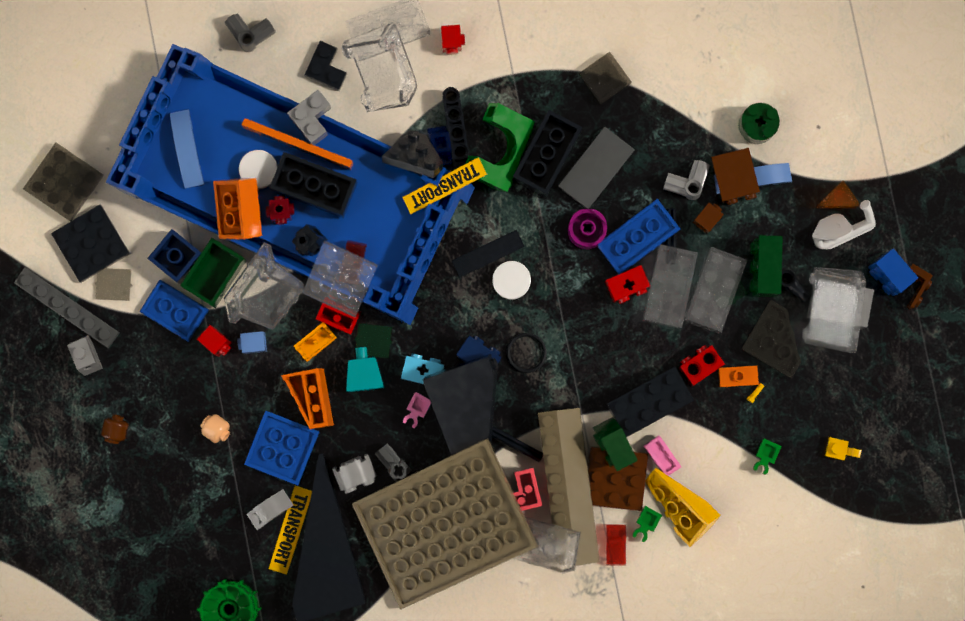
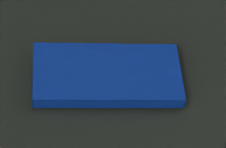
(638, 236)

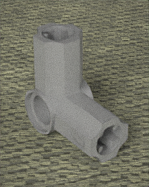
(696, 178)

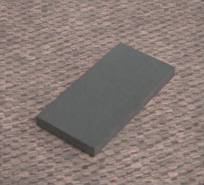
(596, 168)

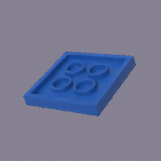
(281, 448)

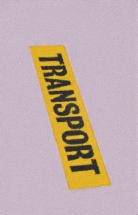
(448, 184)
(290, 530)

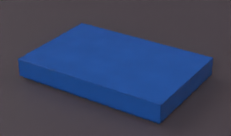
(174, 310)

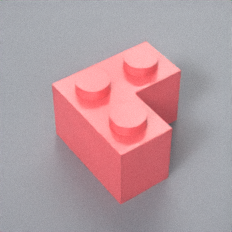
(528, 493)

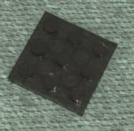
(63, 182)

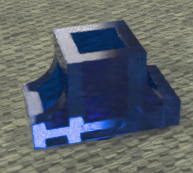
(441, 142)

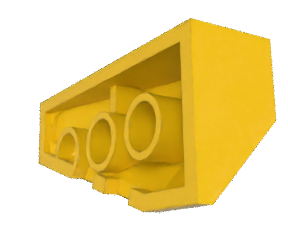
(687, 510)

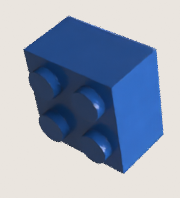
(892, 272)

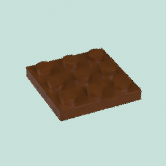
(617, 488)

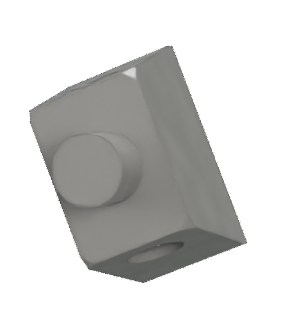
(84, 355)

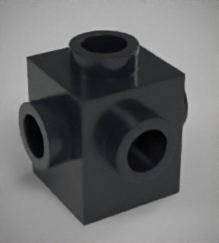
(309, 240)

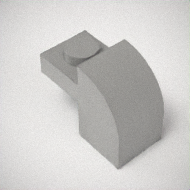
(269, 509)

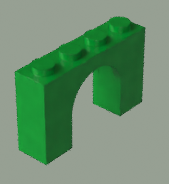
(517, 131)

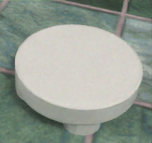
(258, 165)
(511, 280)

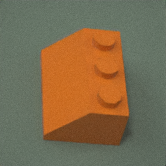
(237, 208)

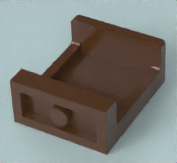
(735, 176)

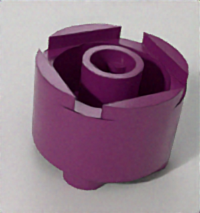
(586, 239)

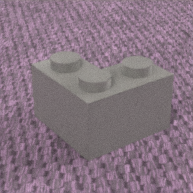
(306, 116)

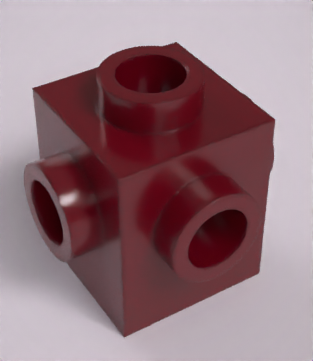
(285, 215)

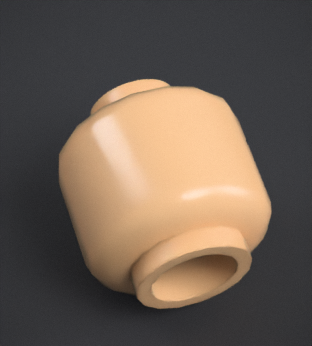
(215, 428)

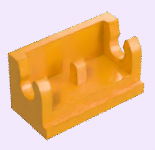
(315, 341)

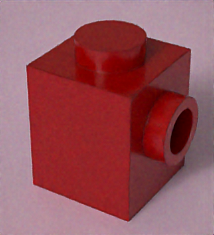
(452, 39)

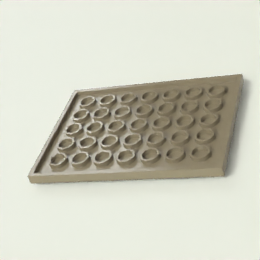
(444, 524)

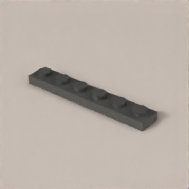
(66, 307)

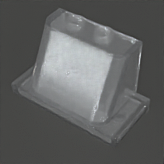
(262, 291)

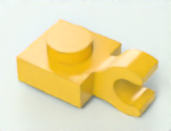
(839, 449)

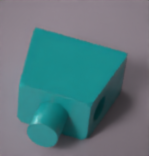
(363, 372)

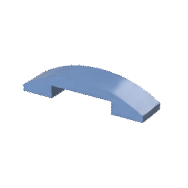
(186, 149)
(769, 175)

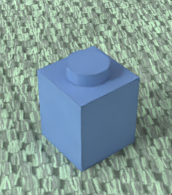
(252, 342)

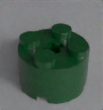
(768, 118)

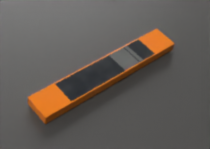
(297, 144)

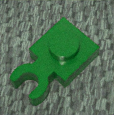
(767, 453)
(648, 520)

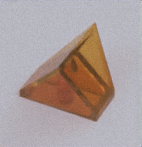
(839, 197)

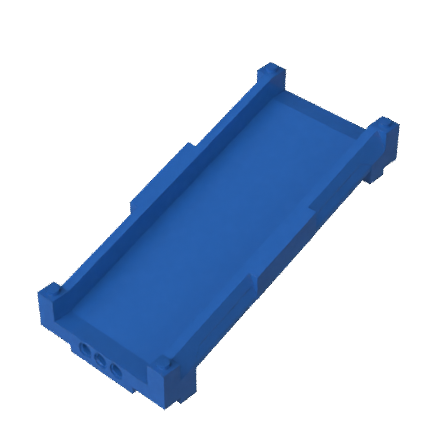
(218, 104)

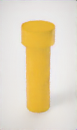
(754, 394)

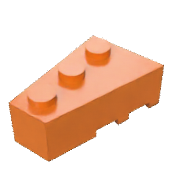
(312, 396)

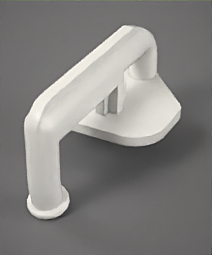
(837, 230)

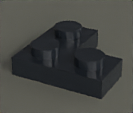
(321, 69)

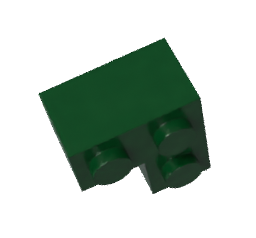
(613, 440)

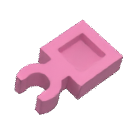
(418, 406)

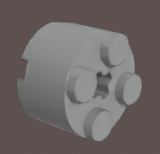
(355, 473)

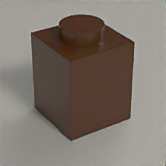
(708, 217)

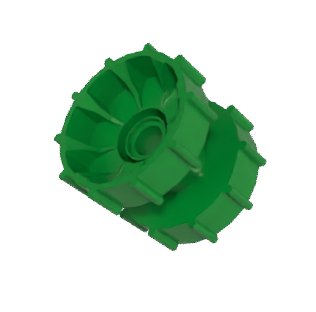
(233, 593)

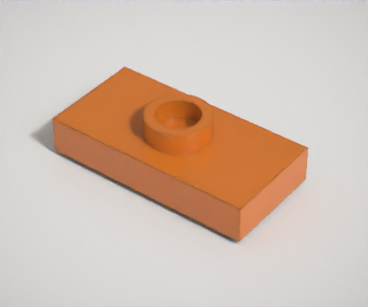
(738, 376)

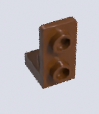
(925, 284)

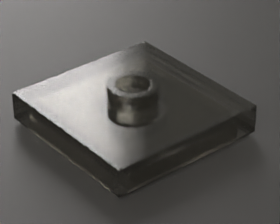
(605, 78)

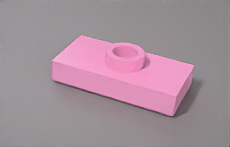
(662, 456)

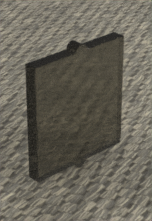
(113, 284)

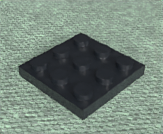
(90, 243)

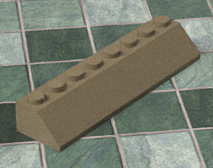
(569, 478)

